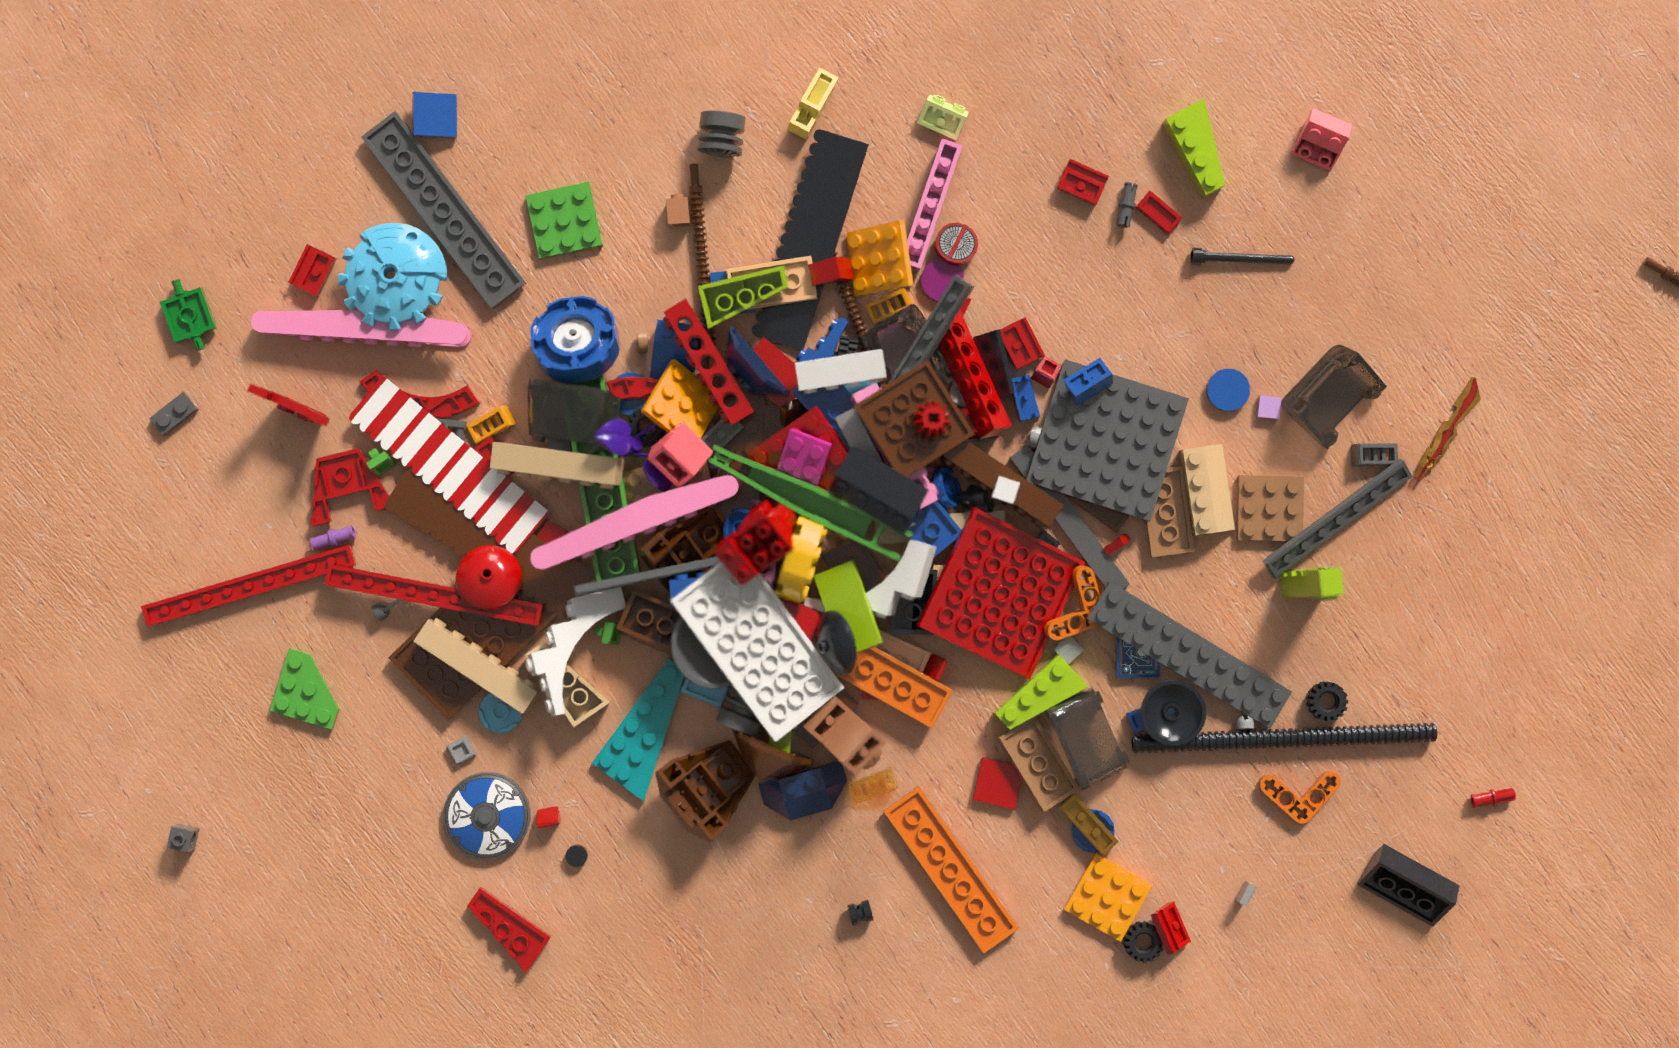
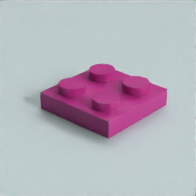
(804, 456)

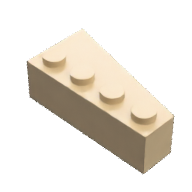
(578, 696)

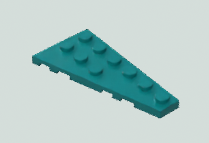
(637, 741)

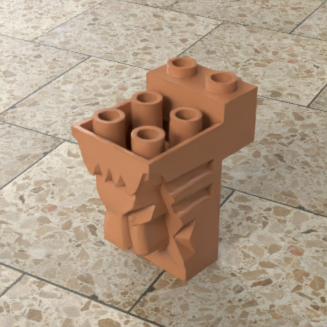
(845, 735)

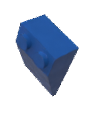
(667, 349)

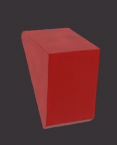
(831, 271)

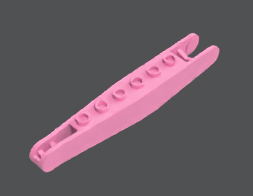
(349, 327)
(634, 519)

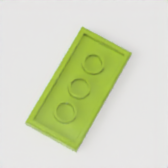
(844, 592)

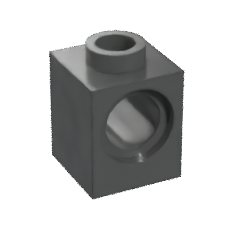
(183, 837)

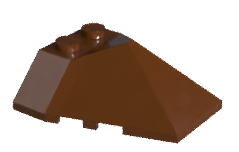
(685, 542)
(768, 760)
(705, 788)

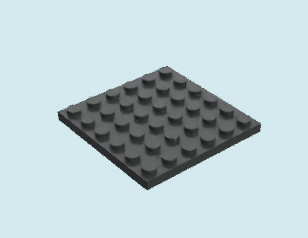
(1110, 445)

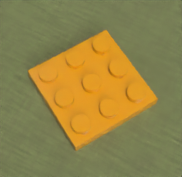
(879, 258)
(680, 398)
(1108, 897)

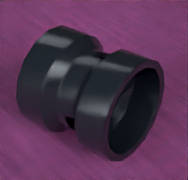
(860, 912)

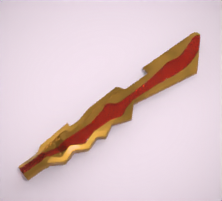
(1466, 401)

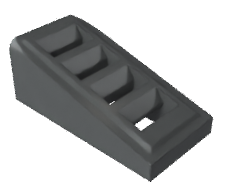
(1360, 454)

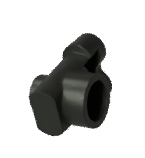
(976, 498)

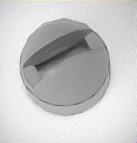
(1247, 724)

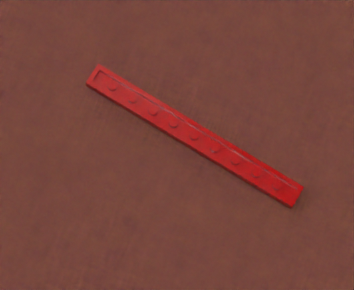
(246, 586)
(425, 593)

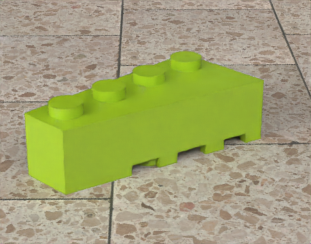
(1196, 146)
(734, 295)
(1317, 583)
(1042, 691)

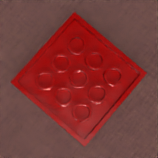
(811, 423)

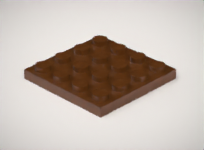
(890, 420)

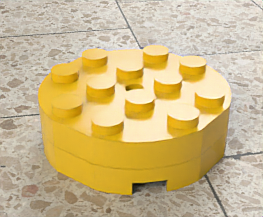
(802, 561)

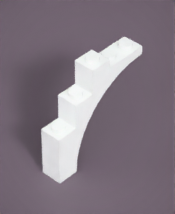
(906, 580)
(564, 636)

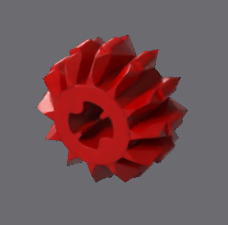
(934, 428)

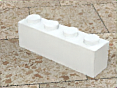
(839, 370)

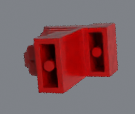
(759, 541)

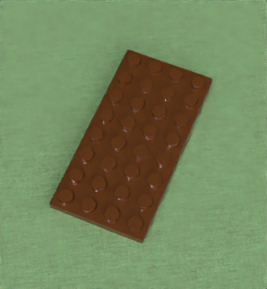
(445, 685)

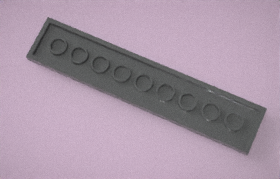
(443, 210)
(1189, 654)

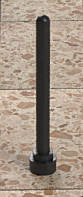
(1201, 256)

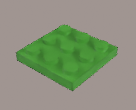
(564, 220)

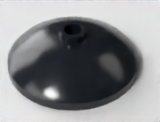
(836, 642)
(1188, 715)

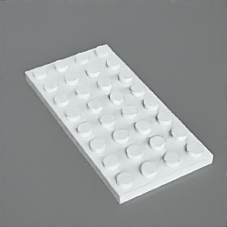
(758, 648)

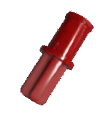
(1493, 797)

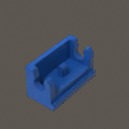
(1088, 381)
(1024, 399)

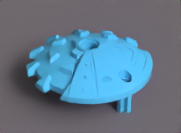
(417, 278)

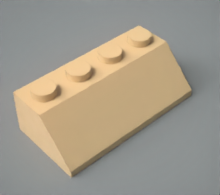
(1207, 489)

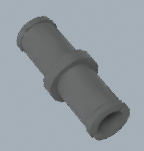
(1127, 205)

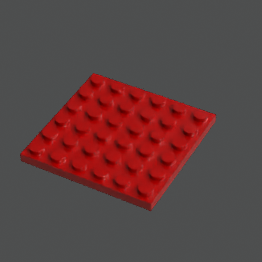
(1000, 593)

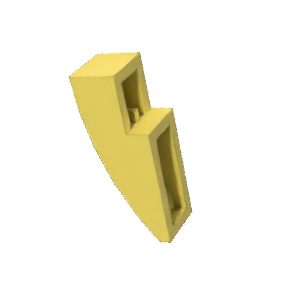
(812, 103)

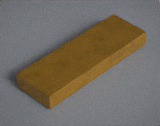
(1088, 824)

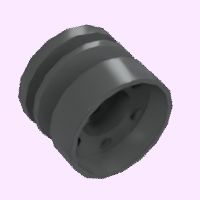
(721, 129)
(739, 715)

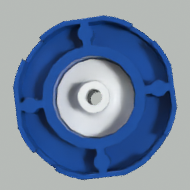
(575, 340)

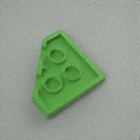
(304, 692)

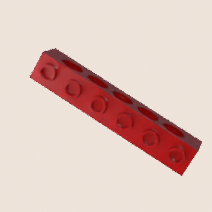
(684, 311)
(973, 380)

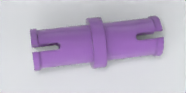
(333, 538)

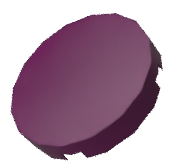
(937, 277)

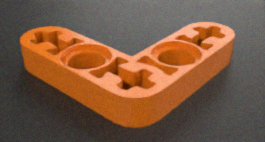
(1085, 607)
(1304, 802)

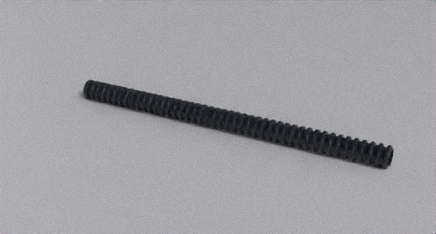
(1294, 737)

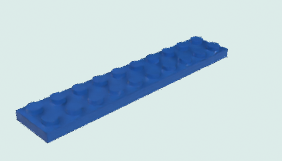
(932, 522)

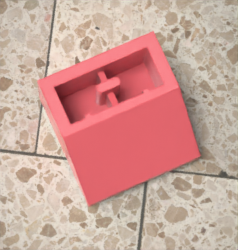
(1322, 139)
(679, 454)

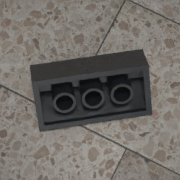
(878, 490)
(1409, 885)

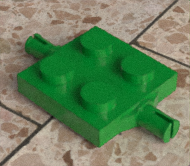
(188, 315)

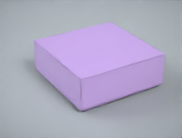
(1268, 407)

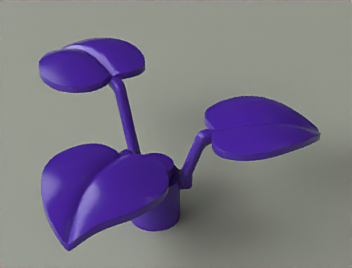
(617, 439)

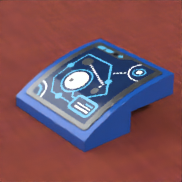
(1133, 662)

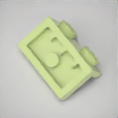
(942, 116)

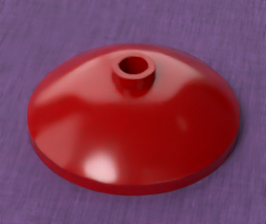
(491, 591)

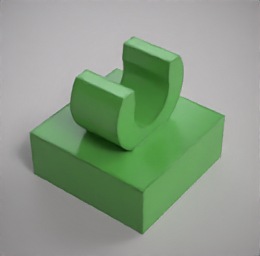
(380, 462)
(609, 633)

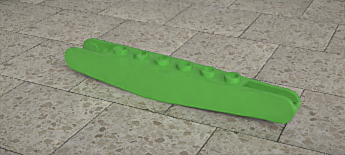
(806, 500)

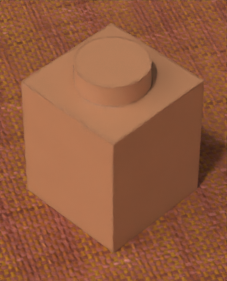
(678, 211)

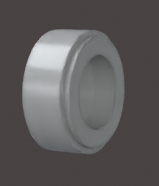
(1034, 437)

